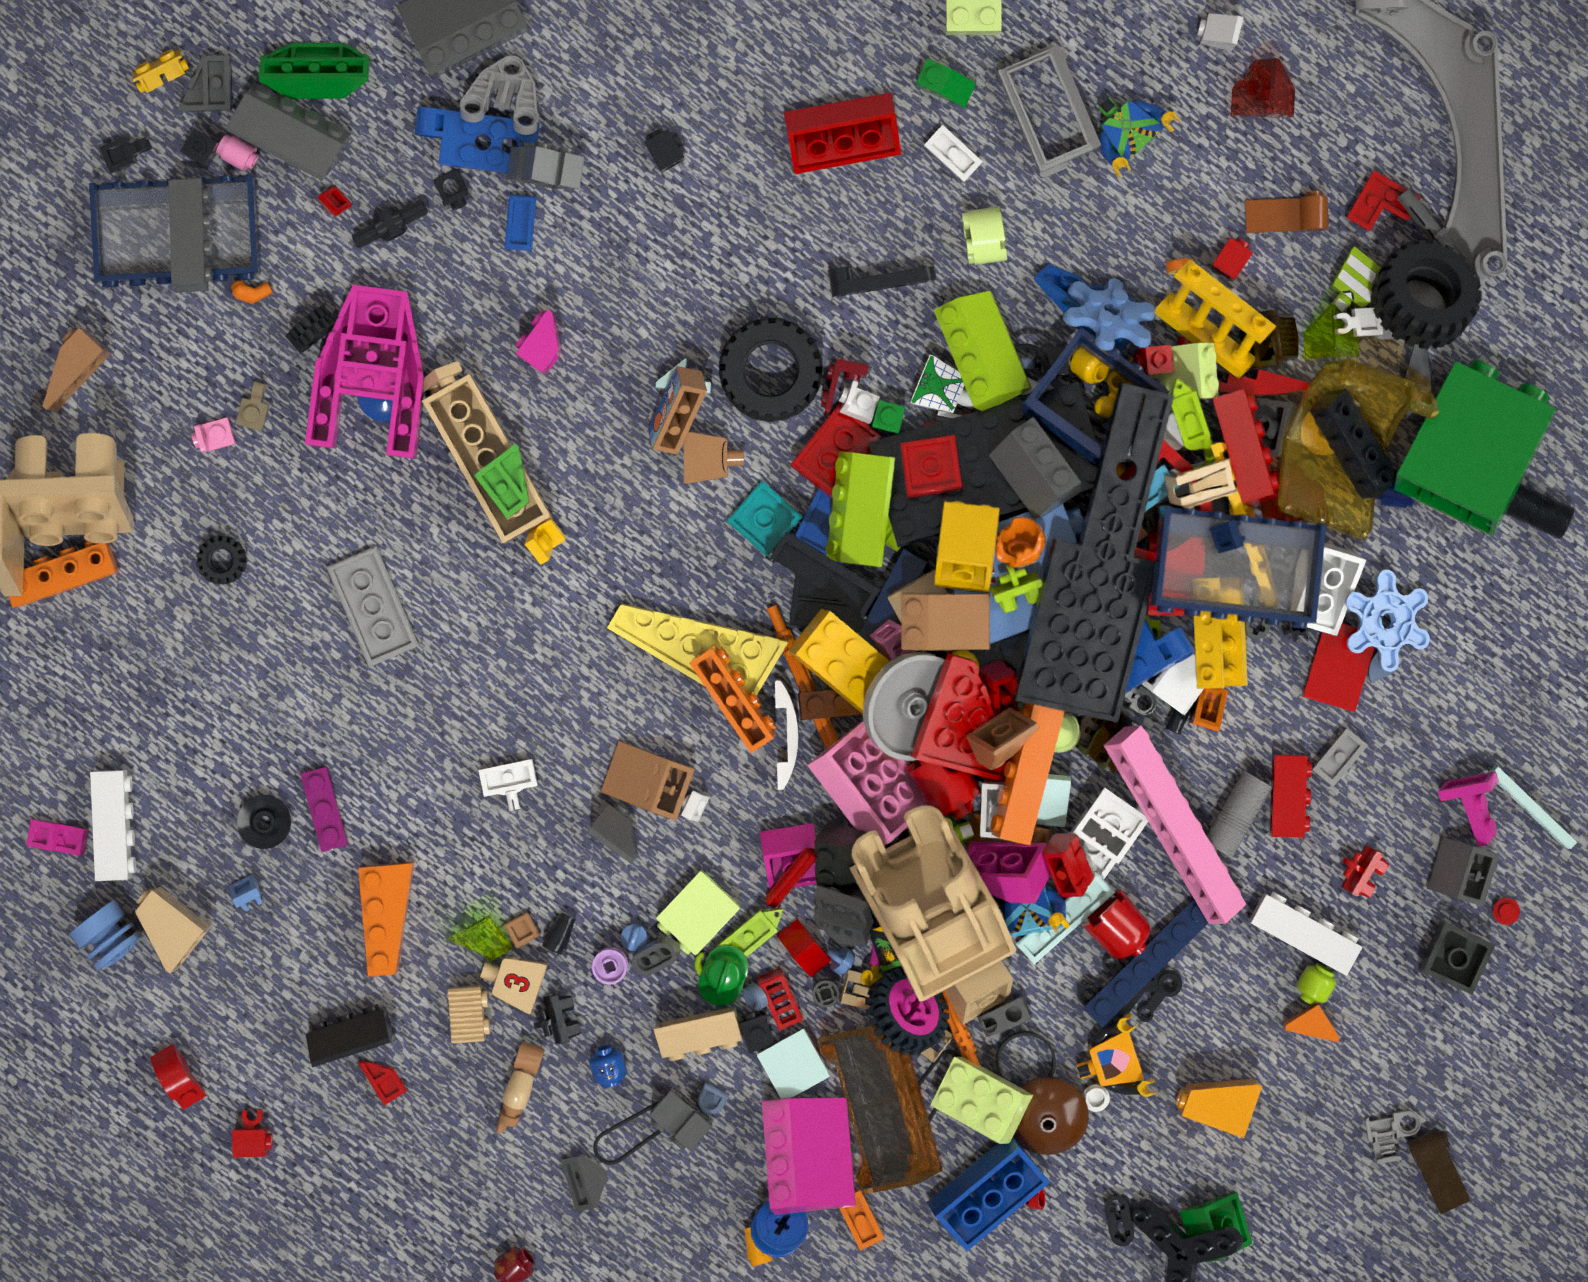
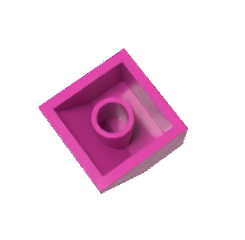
(783, 847)

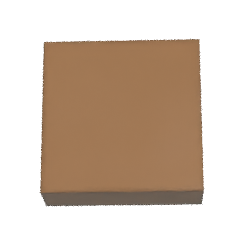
(522, 930)

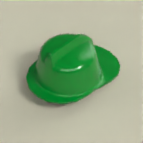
(723, 975)

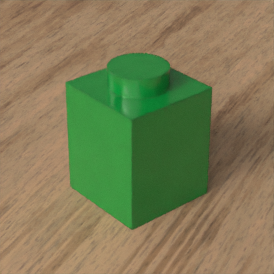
(888, 417)

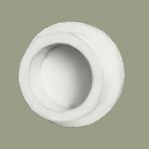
(1096, 1097)

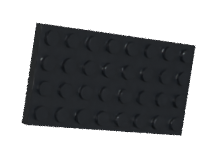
(982, 482)

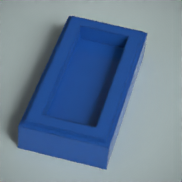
(520, 222)

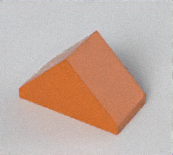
(1209, 708)
(1312, 1023)

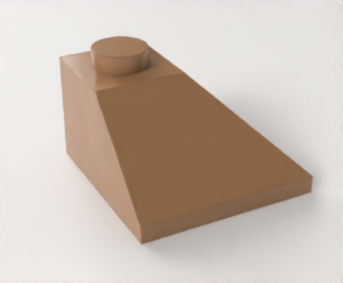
(1001, 737)

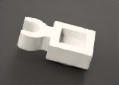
(1362, 322)

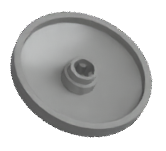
(899, 702)

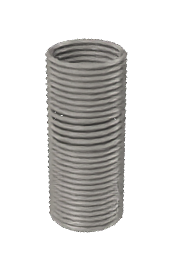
(1238, 813)

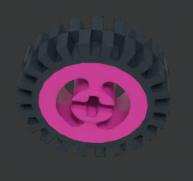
(923, 1021)

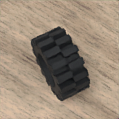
(311, 329)
(205, 555)

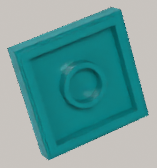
(764, 518)

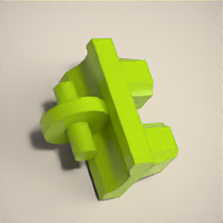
(1015, 584)

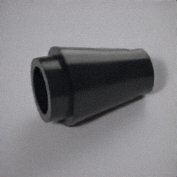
(559, 934)

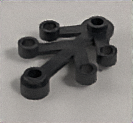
(1153, 985)

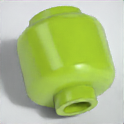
(1316, 984)

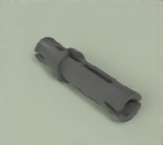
(1424, 219)

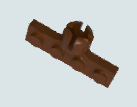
(824, 705)

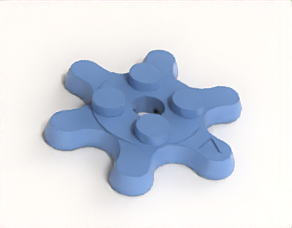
(1105, 324)

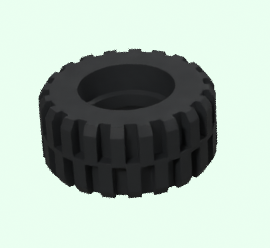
(1440, 269)
(744, 342)

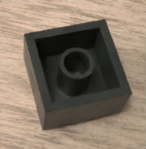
(1456, 957)

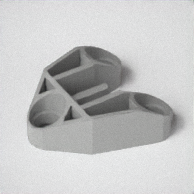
(494, 76)

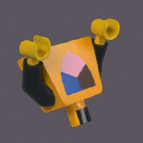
(1115, 1060)

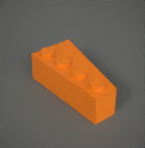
(384, 905)

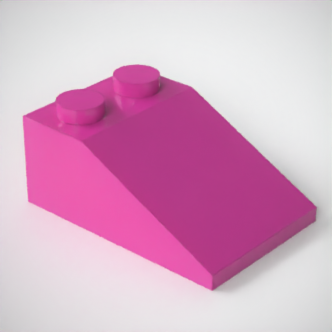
(1010, 869)

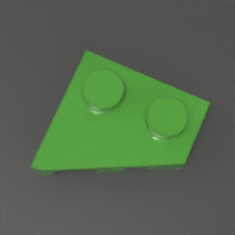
(506, 481)

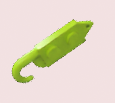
(1191, 420)
(749, 934)

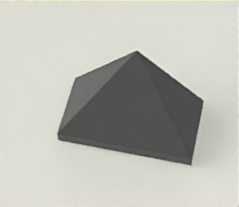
(584, 1181)

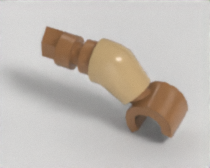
(519, 1085)

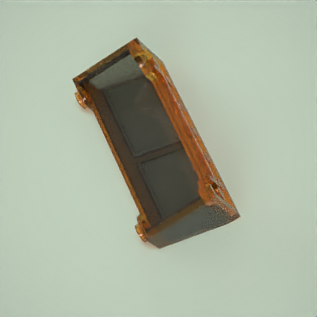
(883, 1109)

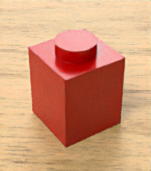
(1232, 258)

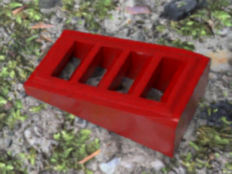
(770, 978)

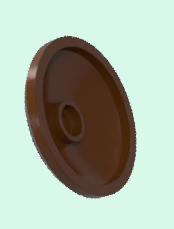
(1054, 1101)

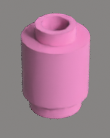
(237, 152)

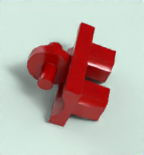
(1360, 870)

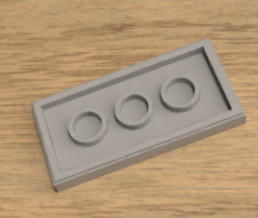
(372, 606)

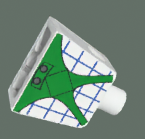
(940, 388)

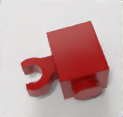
(251, 1140)

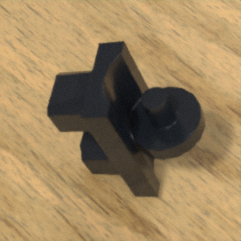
(561, 1030)

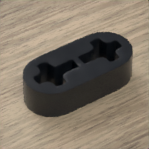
(1125, 1219)

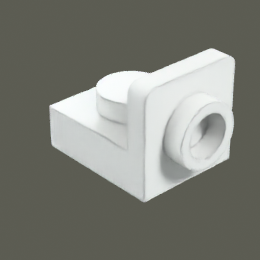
(858, 403)

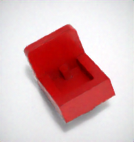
(1155, 359)

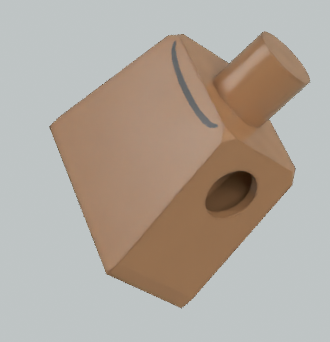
(708, 458)

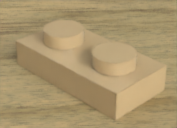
(441, 377)

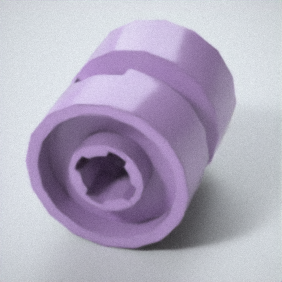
(610, 965)

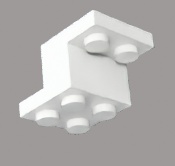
(1108, 831)

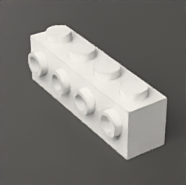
(112, 825)
(1305, 933)

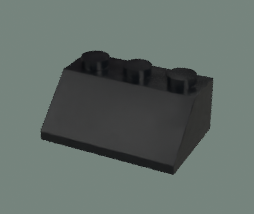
(349, 1035)

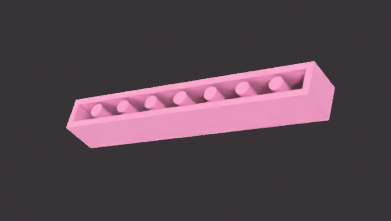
(1175, 824)

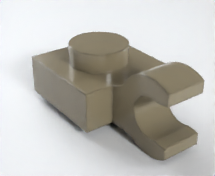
(252, 411)

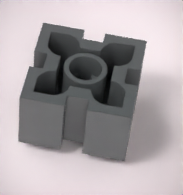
(545, 166)
(680, 1118)

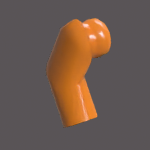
(249, 294)

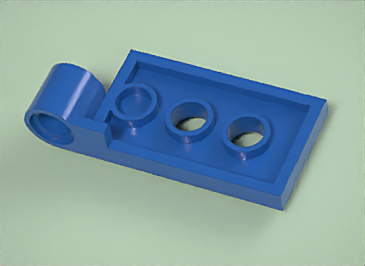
(459, 137)
(1158, 655)

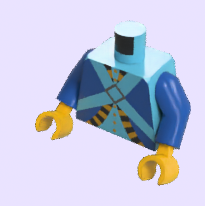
(1031, 918)

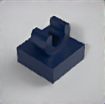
(1227, 536)

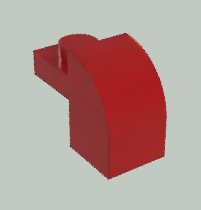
(176, 1077)

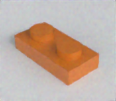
(862, 1222)

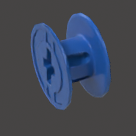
(791, 1234)

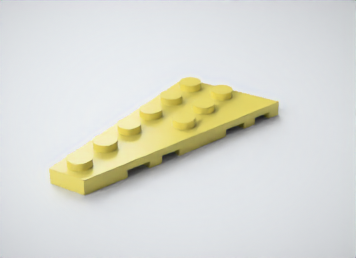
(681, 639)

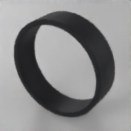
(1025, 1033)

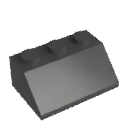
(1035, 469)

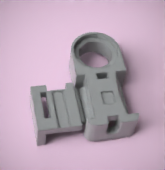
(1384, 1134)

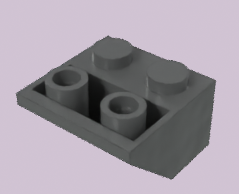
(1463, 871)

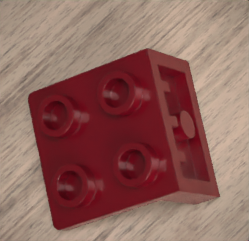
(852, 371)

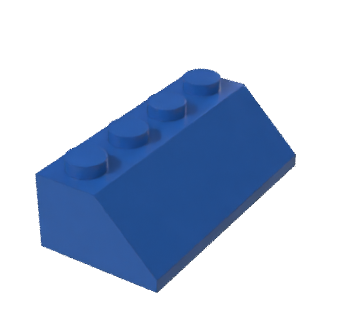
(987, 1193)

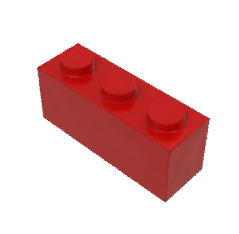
(1290, 796)

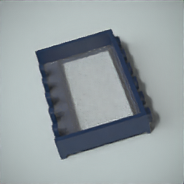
(134, 230)
(1267, 578)

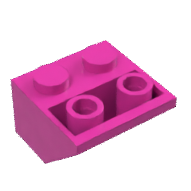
(542, 345)

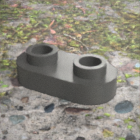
(661, 954)

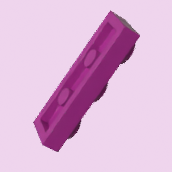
(324, 809)

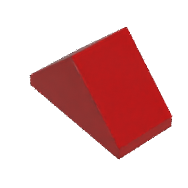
(804, 948)

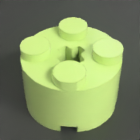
(985, 235)

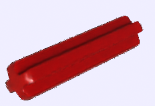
(791, 878)

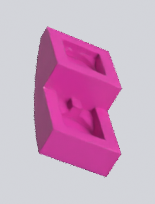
(57, 837)

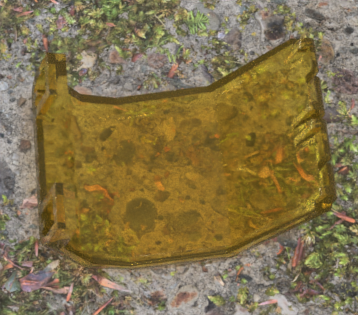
(1310, 472)

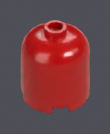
(1119, 927)

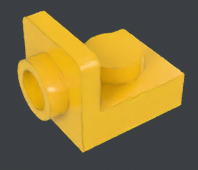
(543, 539)

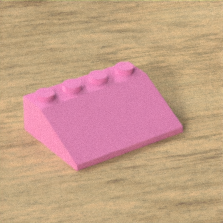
(867, 784)

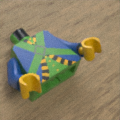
(1130, 129)

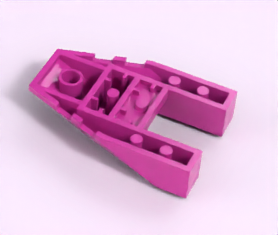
(370, 356)

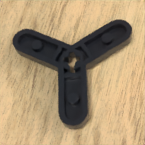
(1199, 1246)

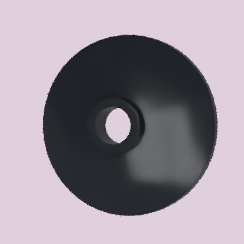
(250, 824)

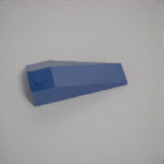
(1056, 284)

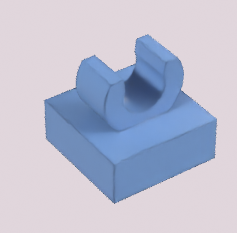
(245, 891)

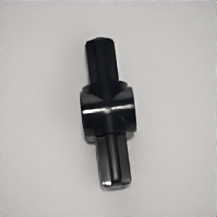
(389, 224)

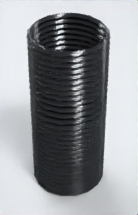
(1554, 515)

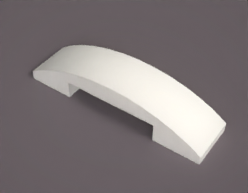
(785, 768)

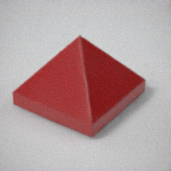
(334, 201)

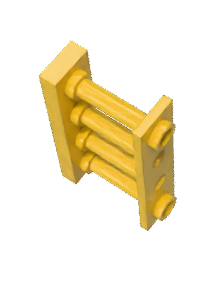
(1198, 329)
(1220, 651)

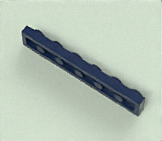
(1145, 966)

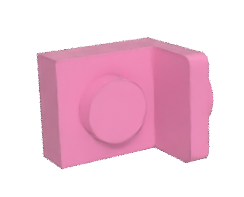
(213, 435)

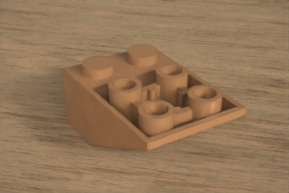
(648, 780)

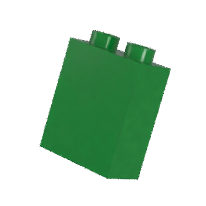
(1476, 446)

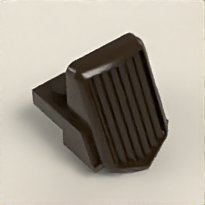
(1280, 344)
(1097, 733)

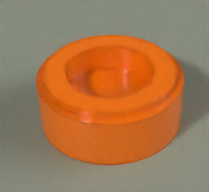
(1174, 265)

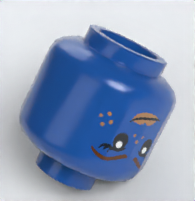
(608, 1066)

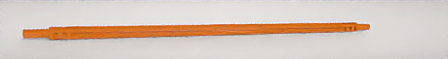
(828, 737)

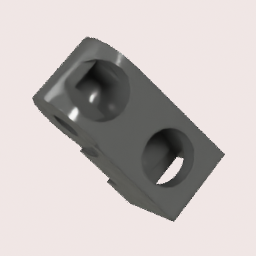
(1005, 1016)

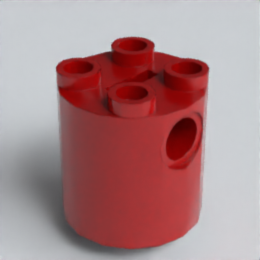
(945, 788)

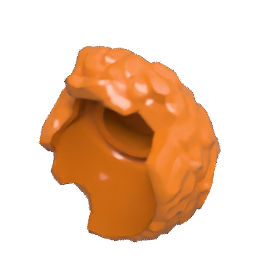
(1020, 542)

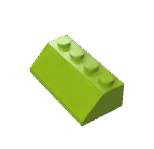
(982, 350)
(860, 508)

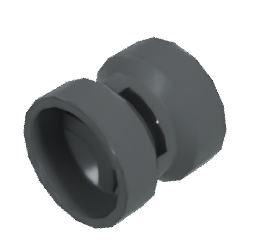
(826, 988)

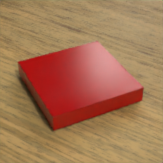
(931, 466)

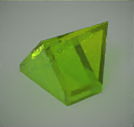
(1323, 343)
(484, 937)

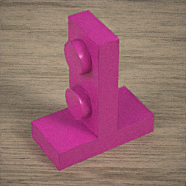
(1474, 802)

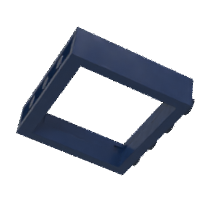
(1060, 427)

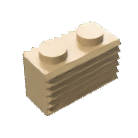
(467, 1014)

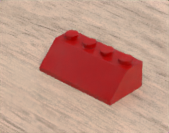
(842, 133)
(1246, 447)

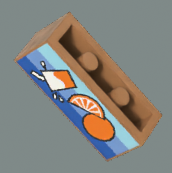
(677, 410)

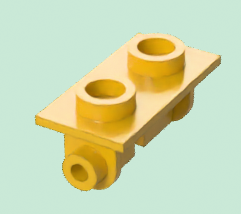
(149, 73)

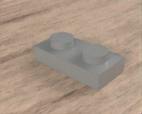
(1339, 757)

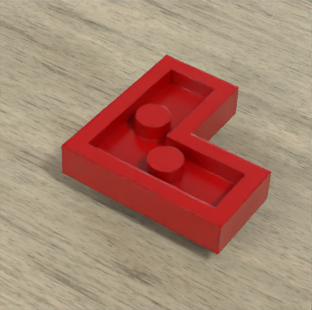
(1375, 196)

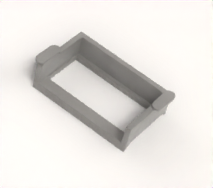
(1092, 141)

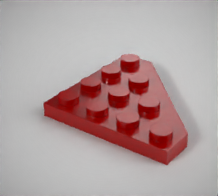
(956, 710)

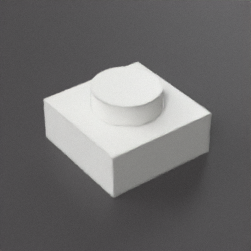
(694, 805)

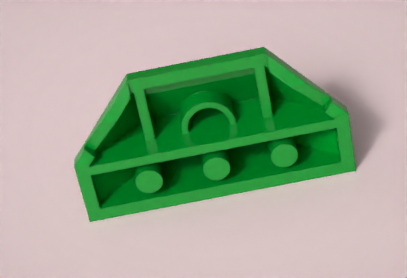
(314, 70)

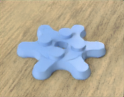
(1402, 626)

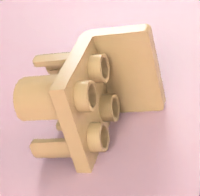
(52, 505)
(931, 903)

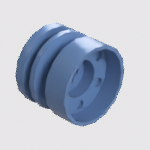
(106, 935)

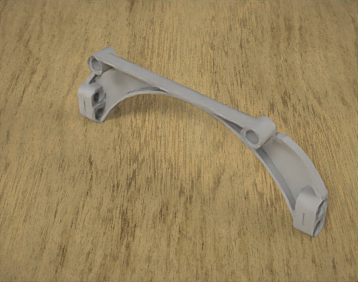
(1471, 97)

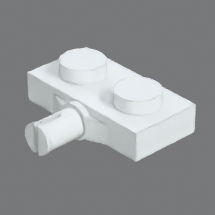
(508, 780)

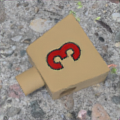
(516, 981)

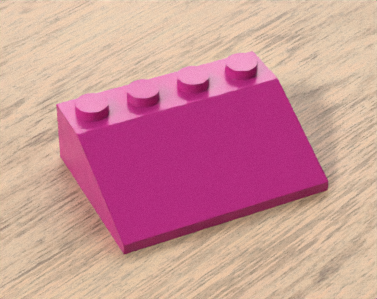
(808, 1154)

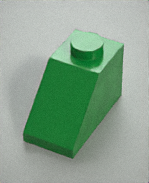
(945, 83)

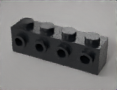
(1353, 443)

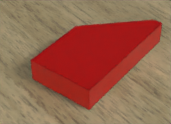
(383, 1080)

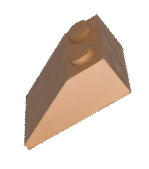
(74, 365)
(945, 621)

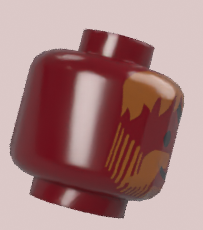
(514, 1265)

